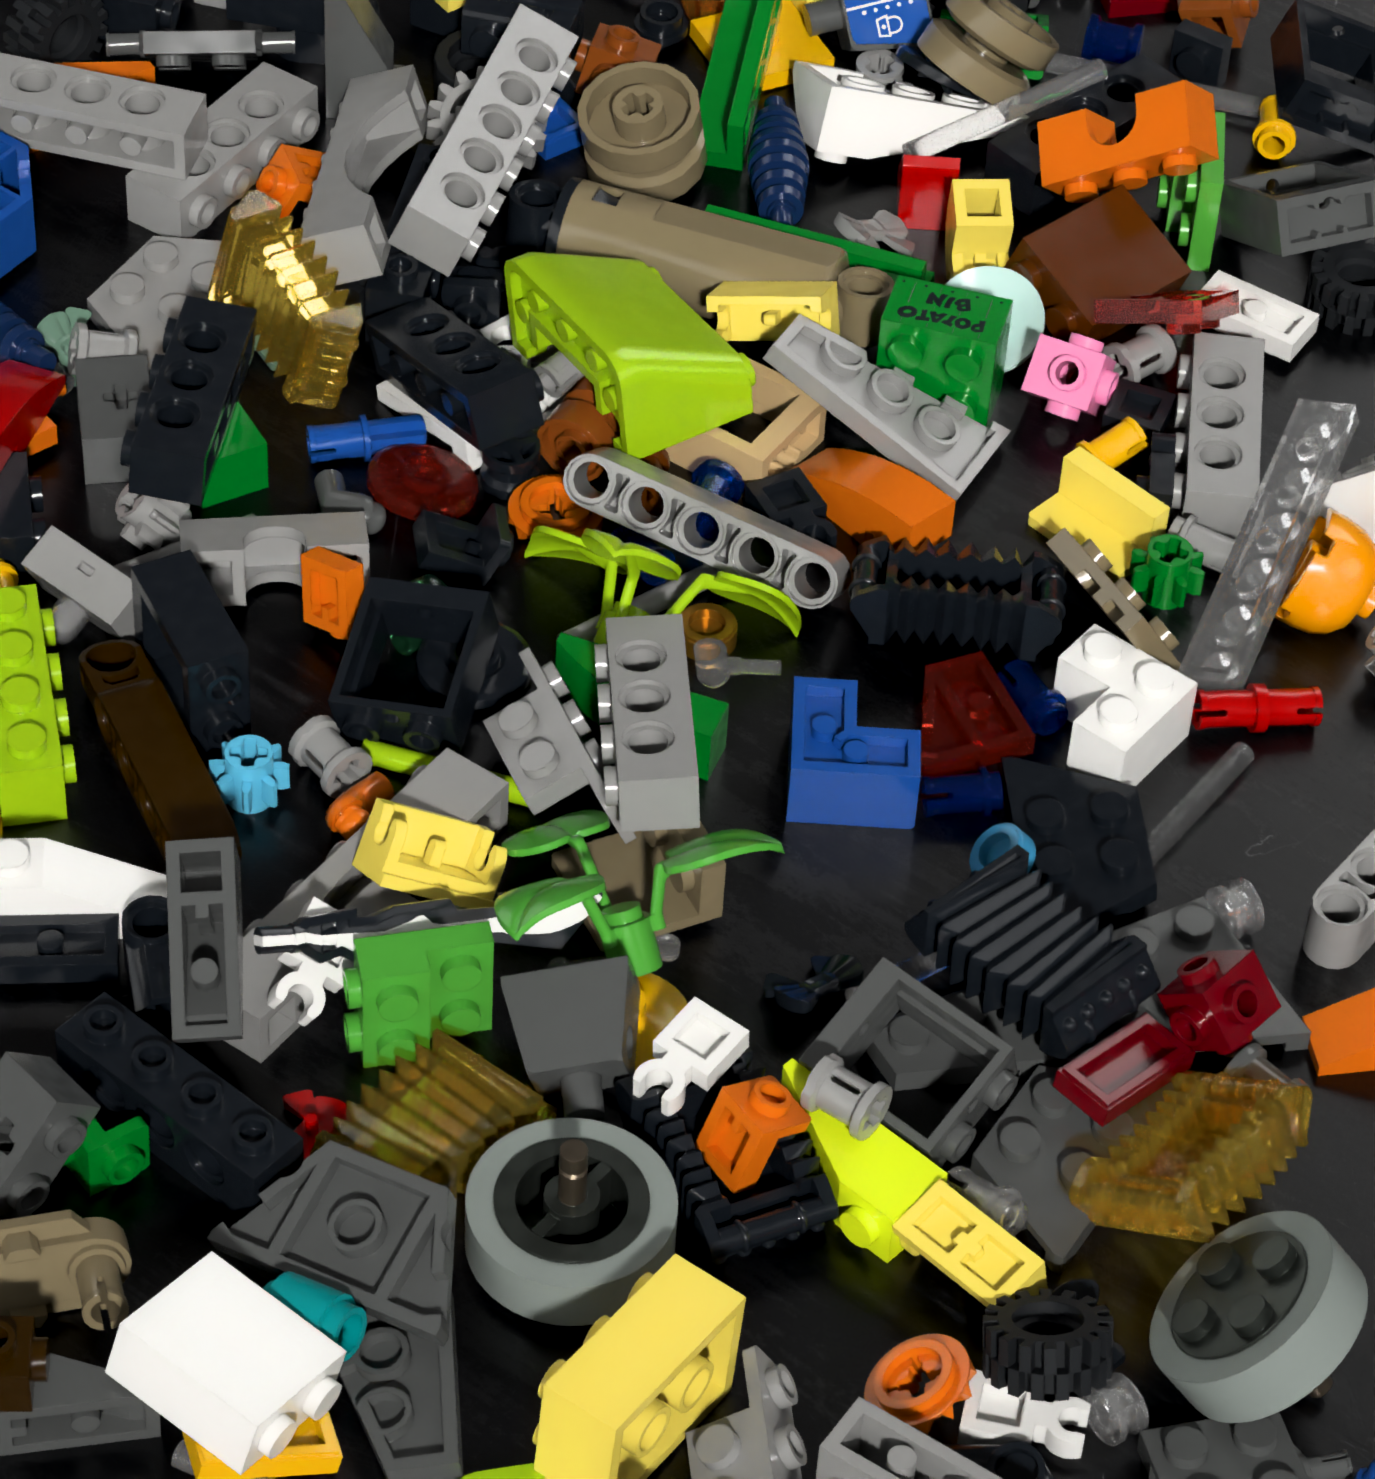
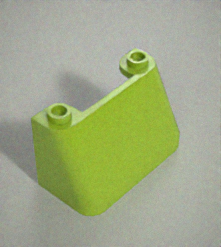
(634, 341)

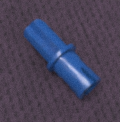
(362, 437)

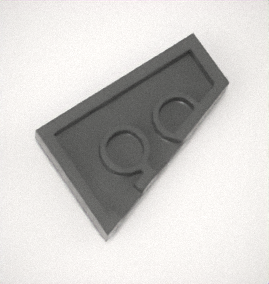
(408, 1400)

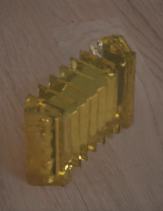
(295, 300)
(437, 1113)
(1196, 1156)

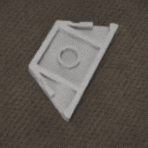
(154, 288)

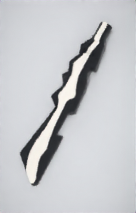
(332, 933)

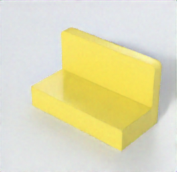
(1103, 507)

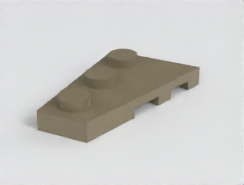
(1115, 599)

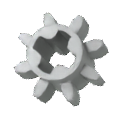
(150, 519)

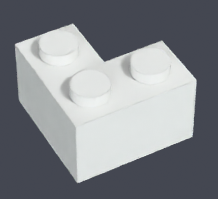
(1122, 707)

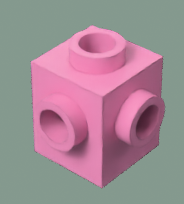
(1054, 365)

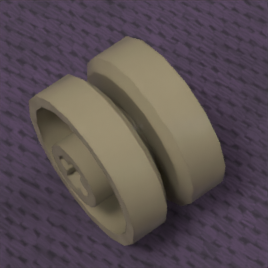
(988, 47)
(643, 130)

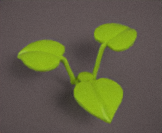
(630, 558)

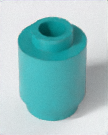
(322, 1307)

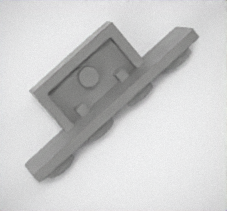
(545, 744)
(755, 1440)

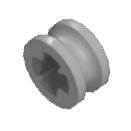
(880, 66)

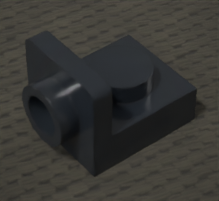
(473, 294)

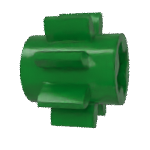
(1167, 571)

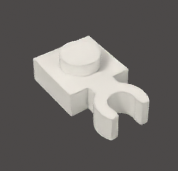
(308, 976)
(694, 1048)
(1000, 1418)

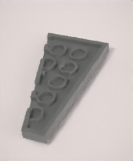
(918, 1059)

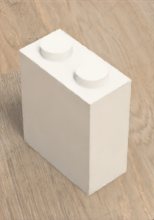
(227, 1363)

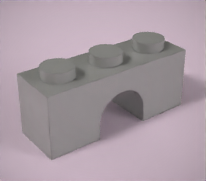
(266, 549)

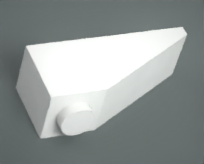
(57, 878)

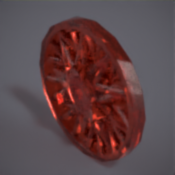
(420, 478)

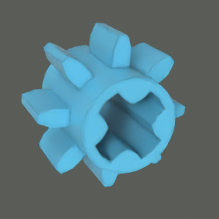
(250, 773)

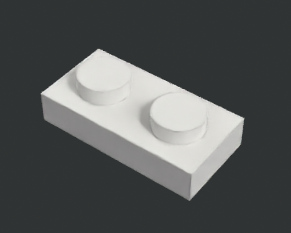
(1266, 317)

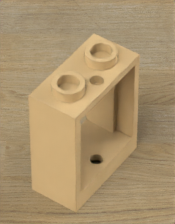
(785, 443)

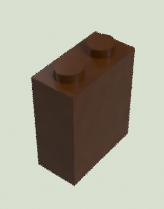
(1096, 254)

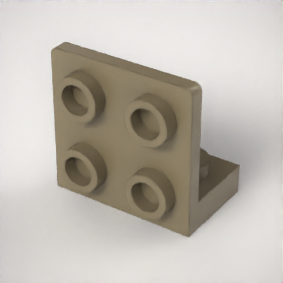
(629, 872)

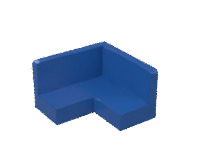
(844, 769)

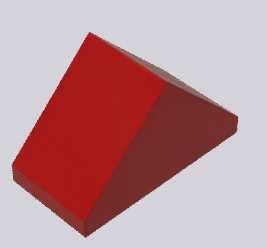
(925, 190)

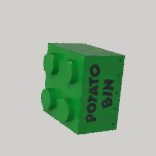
(947, 341)

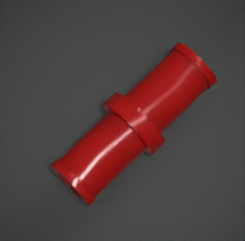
(1257, 707)

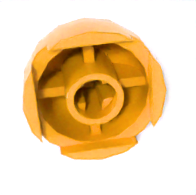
(1331, 578)

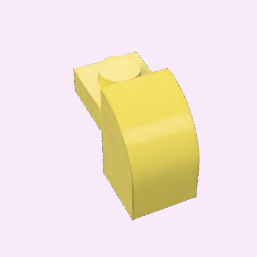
(978, 224)

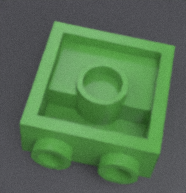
(1194, 204)
(414, 984)

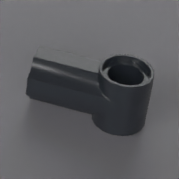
(148, 960)

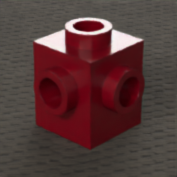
(1219, 1000)

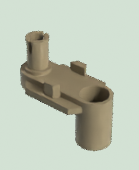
(64, 1265)

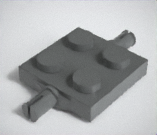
(177, 49)
(1234, 1452)

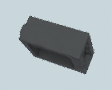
(1306, 210)
(868, 1013)

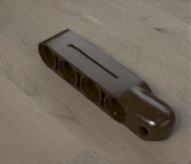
(152, 746)

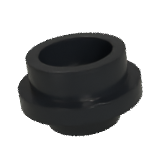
(661, 22)

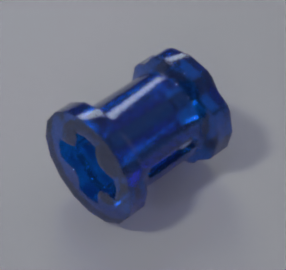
(1111, 40)
(719, 479)

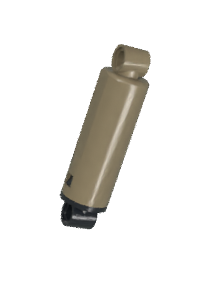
(689, 247)

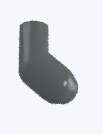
(335, 498)

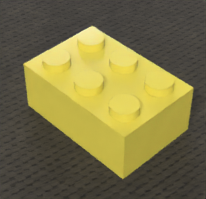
(640, 1377)

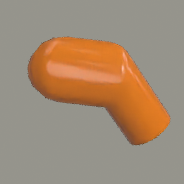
(355, 804)

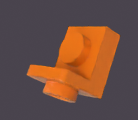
(290, 176)
(331, 591)
(746, 1128)

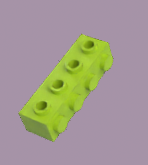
(31, 721)

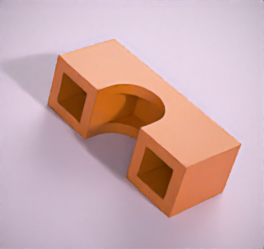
(1169, 137)

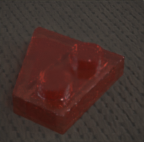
(1180, 310)
(968, 718)

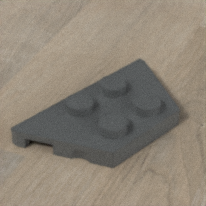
(1039, 1152)
(358, 1231)

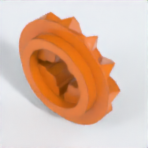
(532, 500)
(900, 1371)

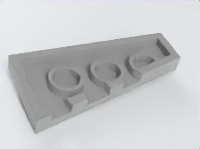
(885, 408)

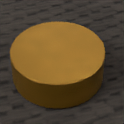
(709, 621)

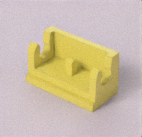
(768, 307)
(430, 855)
(969, 1246)

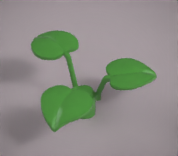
(624, 925)

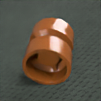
(576, 429)

